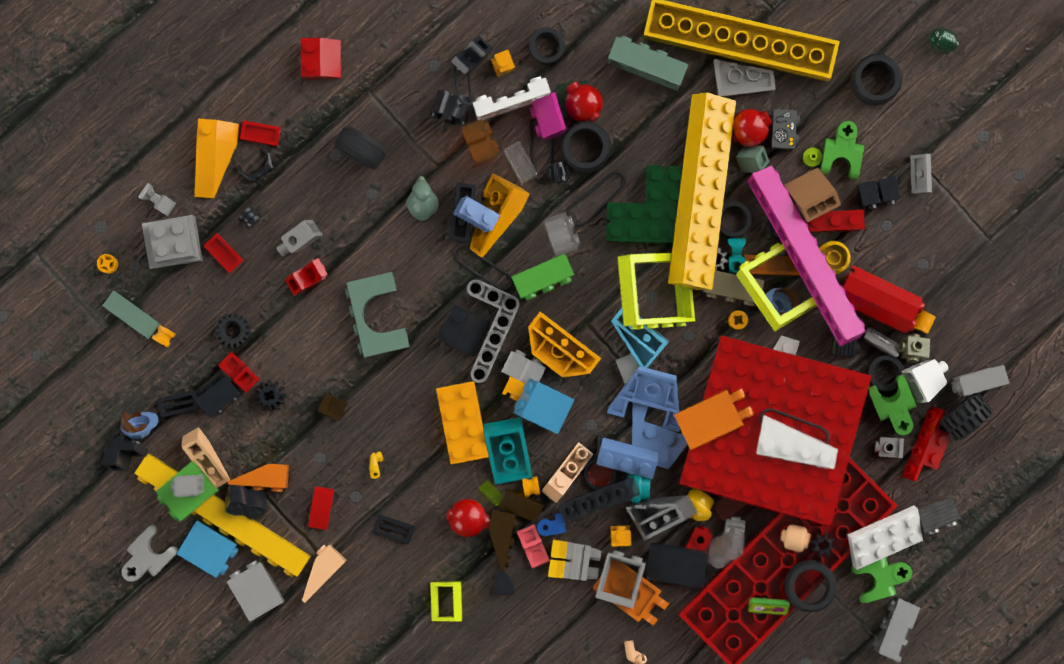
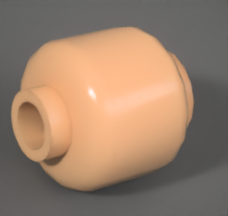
(795, 538)

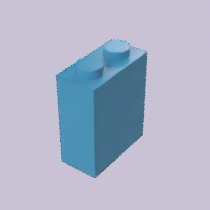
(543, 405)
(208, 549)

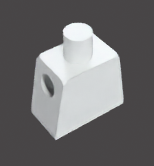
(926, 379)

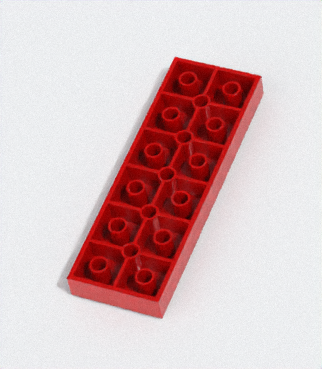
(721, 607)

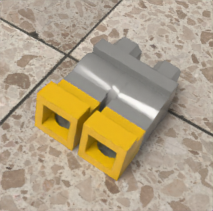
(578, 563)

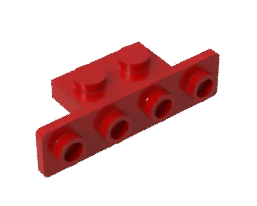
(928, 446)

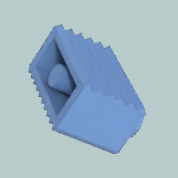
(476, 214)

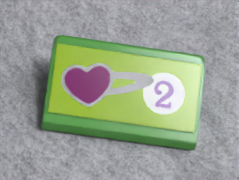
(768, 606)

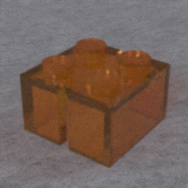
(479, 142)

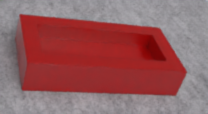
(260, 133)
(223, 253)

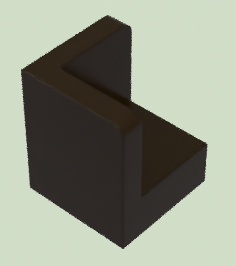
(332, 407)

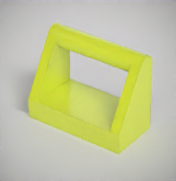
(457, 600)

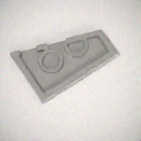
(740, 79)

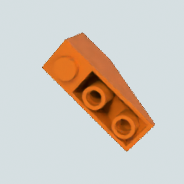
(266, 476)

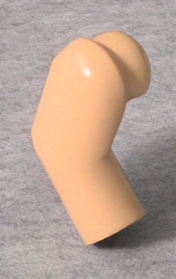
(633, 655)

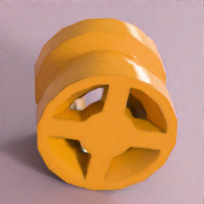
(104, 265)
(735, 318)
(163, 336)
(531, 486)

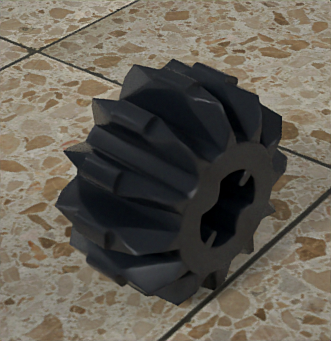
(271, 402)

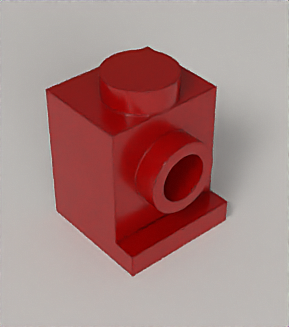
(701, 531)

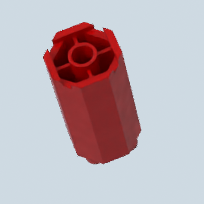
(882, 300)

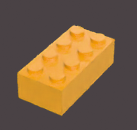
(462, 422)

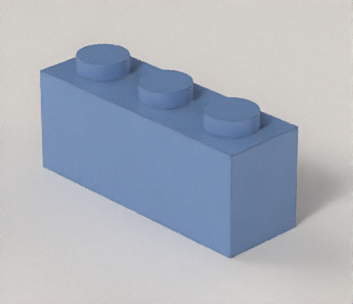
(627, 458)

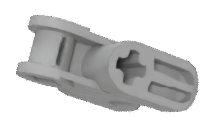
(144, 558)

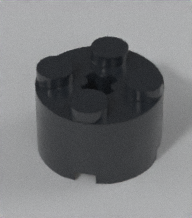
(450, 108)

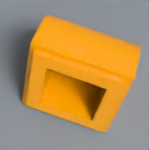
(924, 322)

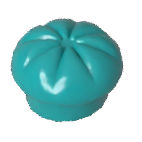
(643, 486)

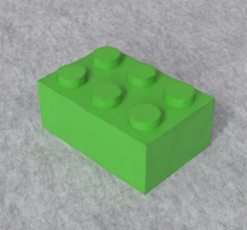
(543, 277)

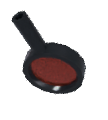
(597, 475)

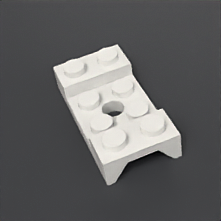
(486, 109)

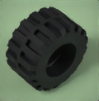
(966, 416)

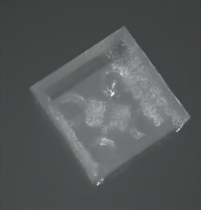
(561, 235)

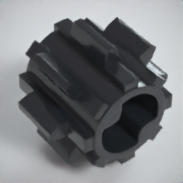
(558, 172)
(825, 549)

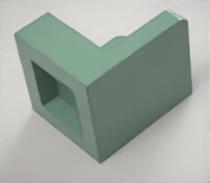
(752, 159)

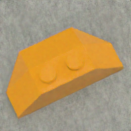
(559, 348)

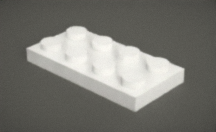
(885, 537)

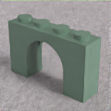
(360, 293)

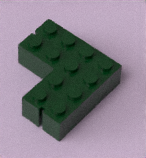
(648, 221)

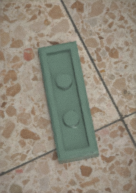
(131, 314)

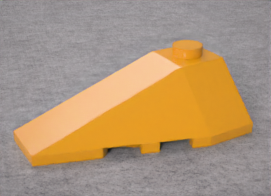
(213, 153)
(507, 201)

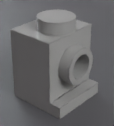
(897, 444)

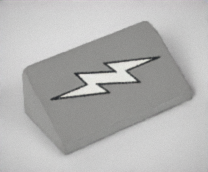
(881, 342)

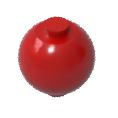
(583, 102)
(751, 127)
(468, 518)

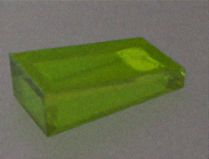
(491, 492)

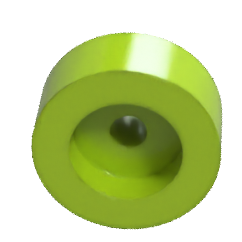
(807, 157)

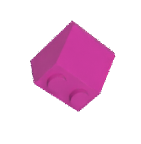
(548, 117)

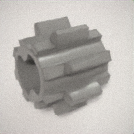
(723, 260)
(735, 522)

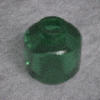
(943, 40)

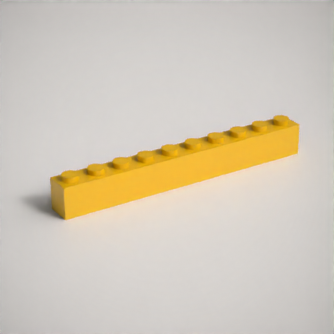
(245, 530)

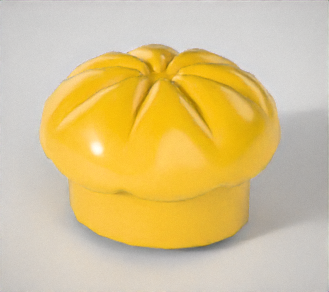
(837, 256)
(702, 504)

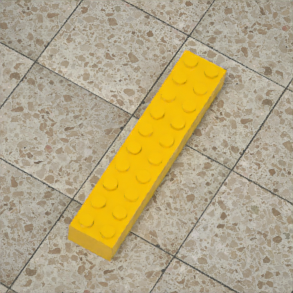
(741, 39)
(702, 191)

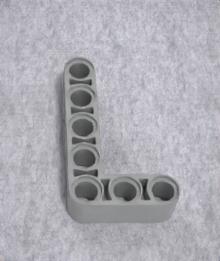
(495, 328)

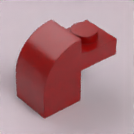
(306, 277)

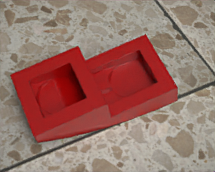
(238, 371)
(321, 508)

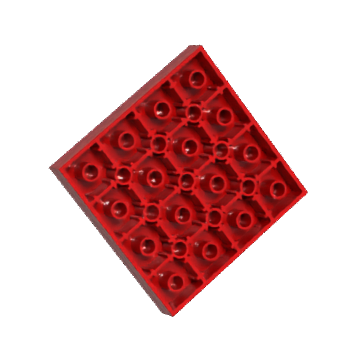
(794, 386)

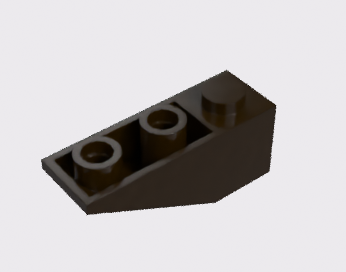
(500, 531)

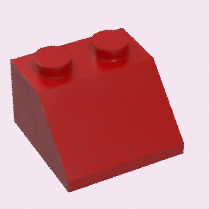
(320, 58)

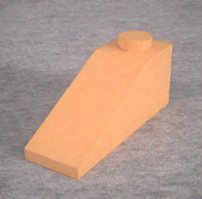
(201, 451)
(324, 566)

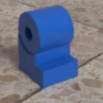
(551, 527)

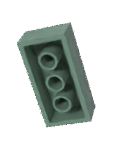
(647, 63)

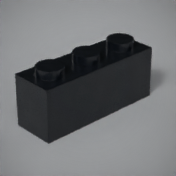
(460, 229)

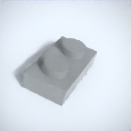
(921, 173)

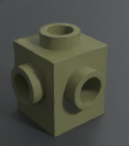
(914, 348)

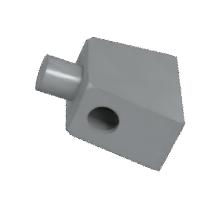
(305, 233)

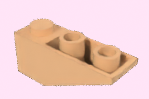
(567, 472)

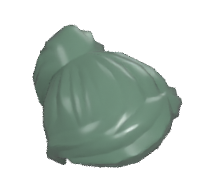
(422, 200)

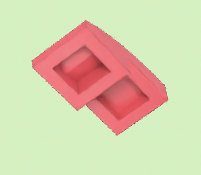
(533, 546)

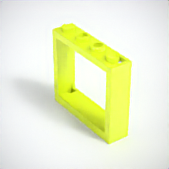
(684, 295)
(761, 300)

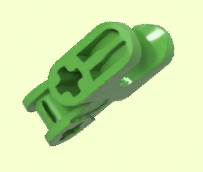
(843, 148)
(896, 406)
(884, 577)

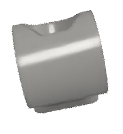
(161, 202)

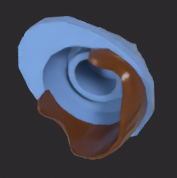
(783, 299)
(138, 424)

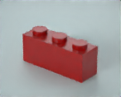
(838, 222)

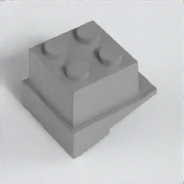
(172, 242)

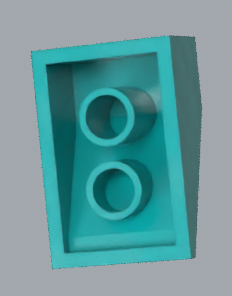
(507, 450)

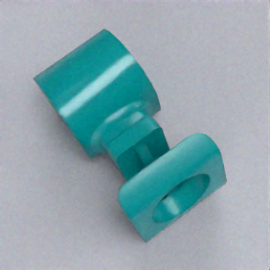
(735, 259)

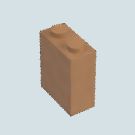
(813, 194)

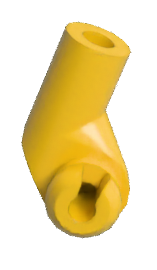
(373, 466)

